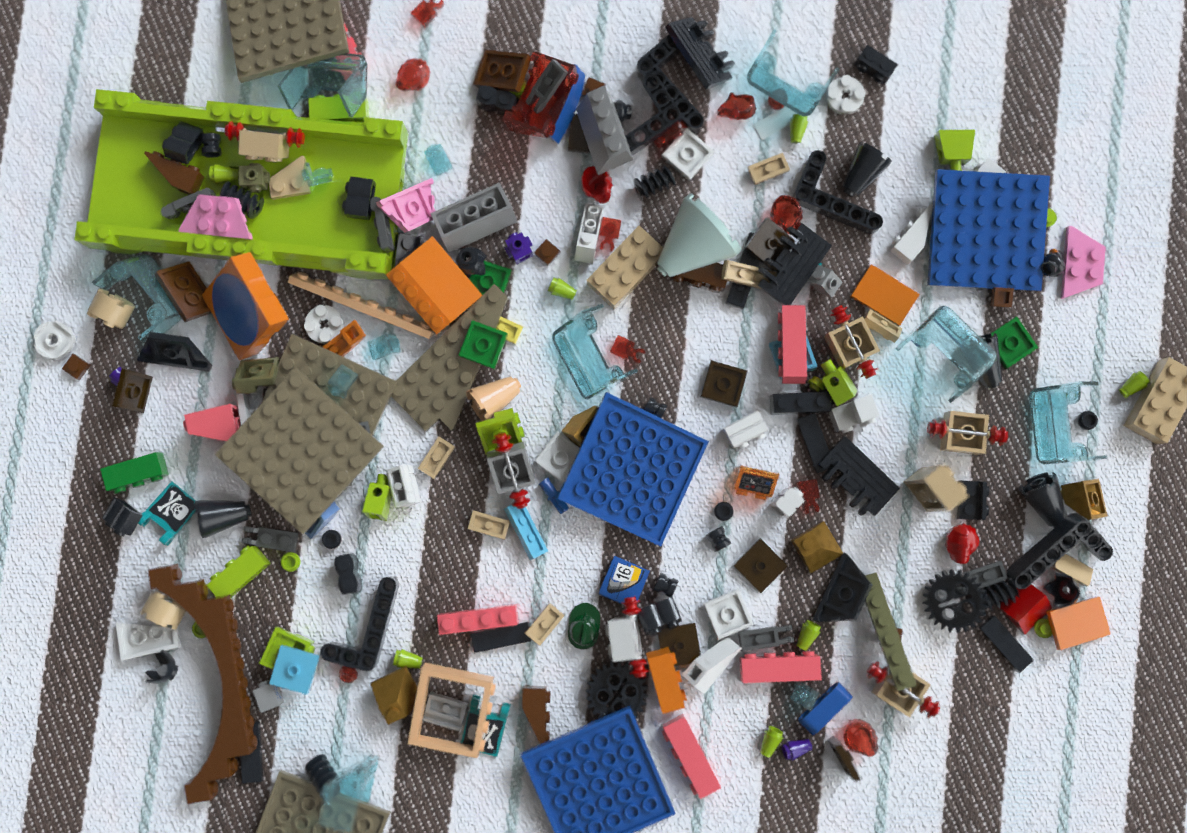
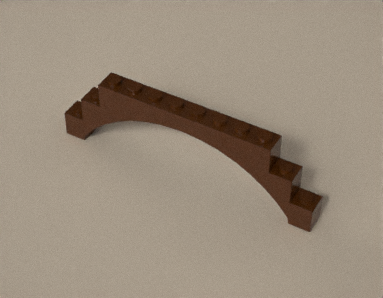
(218, 624)

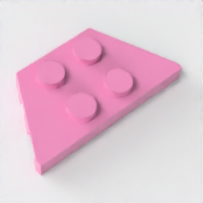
(410, 207)
(216, 217)
(1083, 263)

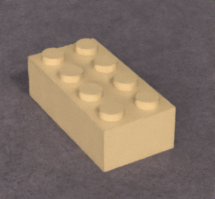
(625, 267)
(1160, 403)
(936, 488)

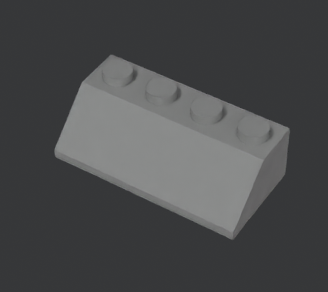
(603, 130)
(474, 217)

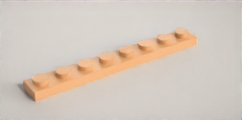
(355, 302)

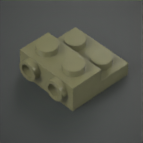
(255, 373)

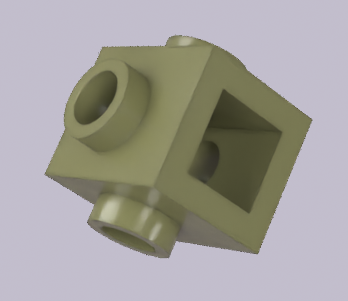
(254, 177)

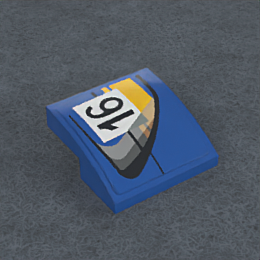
(623, 580)

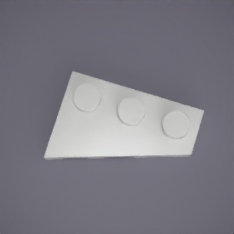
(145, 640)

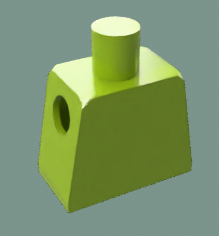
(954, 147)
(839, 390)
(379, 506)

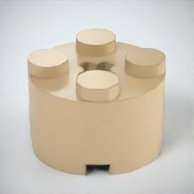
(111, 308)
(163, 610)

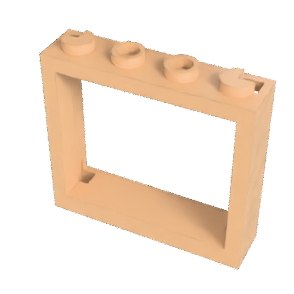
(432, 670)

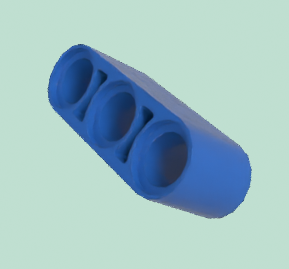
(825, 708)

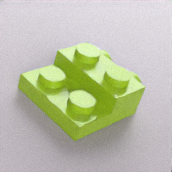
(504, 422)
(284, 637)

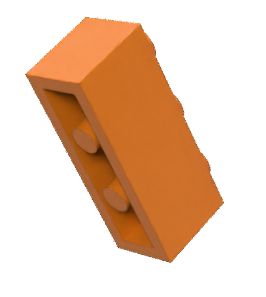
(666, 680)

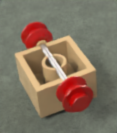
(264, 144)
(852, 342)
(966, 432)
(904, 700)

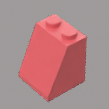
(213, 423)

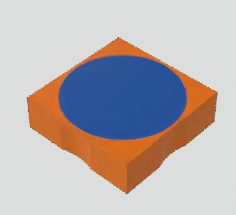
(244, 306)

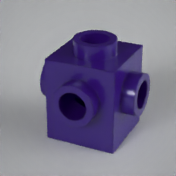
(523, 252)

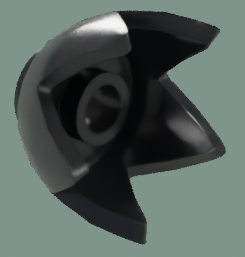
(475, 265)
(1058, 589)
(164, 672)

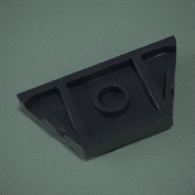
(173, 351)
(844, 594)

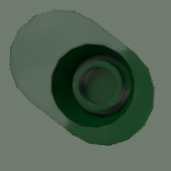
(584, 626)

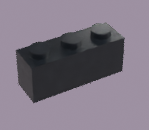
(800, 403)

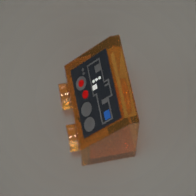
(755, 482)

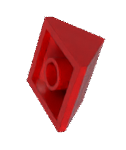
(1028, 608)

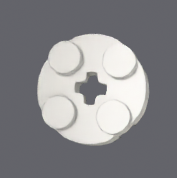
(845, 84)
(322, 313)
(43, 342)

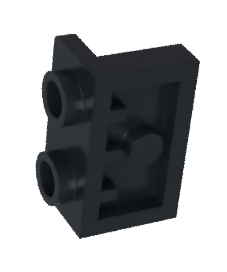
(875, 64)
(404, 246)
(975, 505)

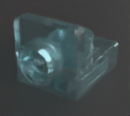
(438, 159)
(318, 177)
(384, 346)
(341, 381)
(804, 695)

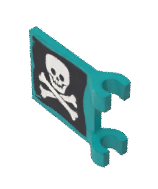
(170, 511)
(495, 730)

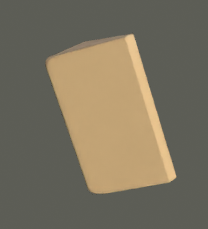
(1075, 569)

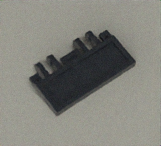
(699, 54)
(795, 265)
(858, 474)

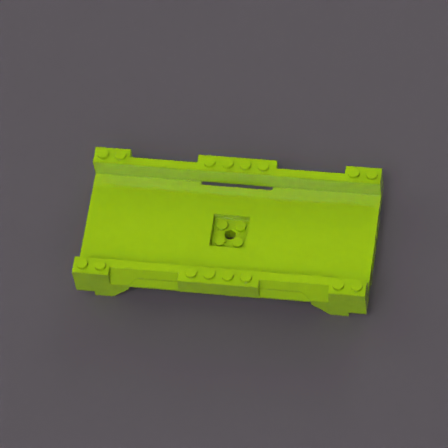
(288, 232)

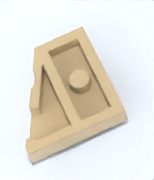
(289, 181)

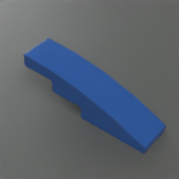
(569, 108)

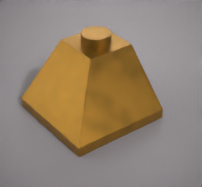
(578, 425)
(1085, 498)
(817, 547)
(395, 694)

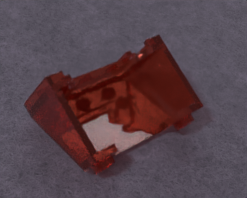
(523, 117)

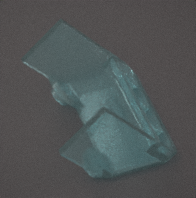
(341, 73)
(762, 79)
(142, 268)
(957, 343)
(583, 356)
(1052, 423)
(344, 793)

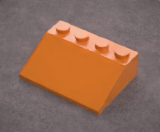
(434, 285)

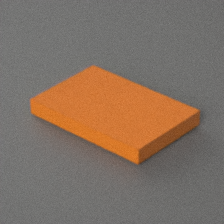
(885, 295)
(1078, 623)

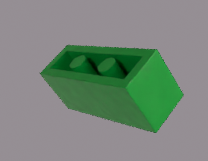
(134, 472)

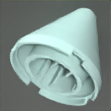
(695, 240)

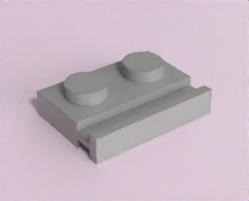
(445, 711)

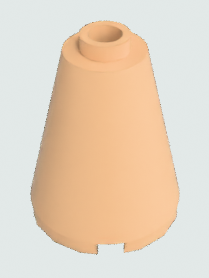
(493, 396)

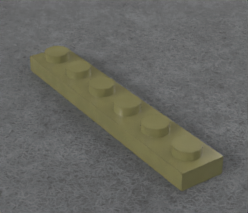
(888, 636)

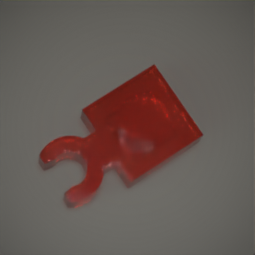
(425, 12)
(674, 132)
(609, 230)
(624, 348)
(810, 493)

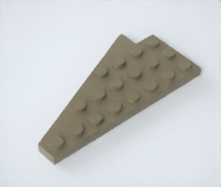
(439, 379)

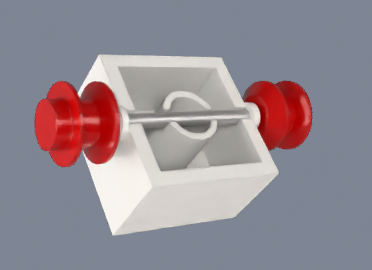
(626, 639)

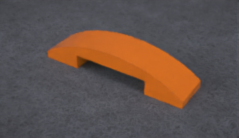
(347, 339)

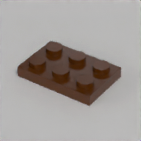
(502, 70)
(184, 290)

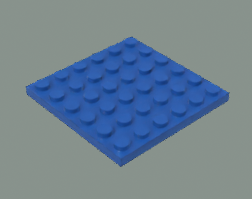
(988, 230)
(632, 469)
(599, 778)

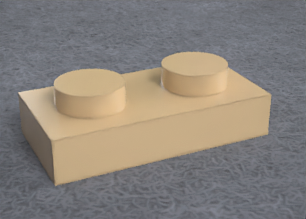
(768, 168)
(882, 325)
(436, 457)
(489, 525)
(544, 624)

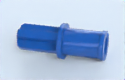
(552, 494)

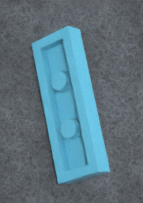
(526, 531)

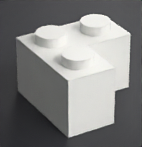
(860, 411)

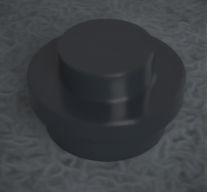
(1087, 420)
(723, 511)
(331, 539)

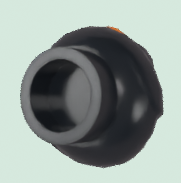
(623, 110)
(1053, 263)

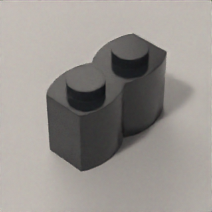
(492, 100)
(183, 142)
(358, 198)
(121, 517)
(349, 579)
(659, 616)

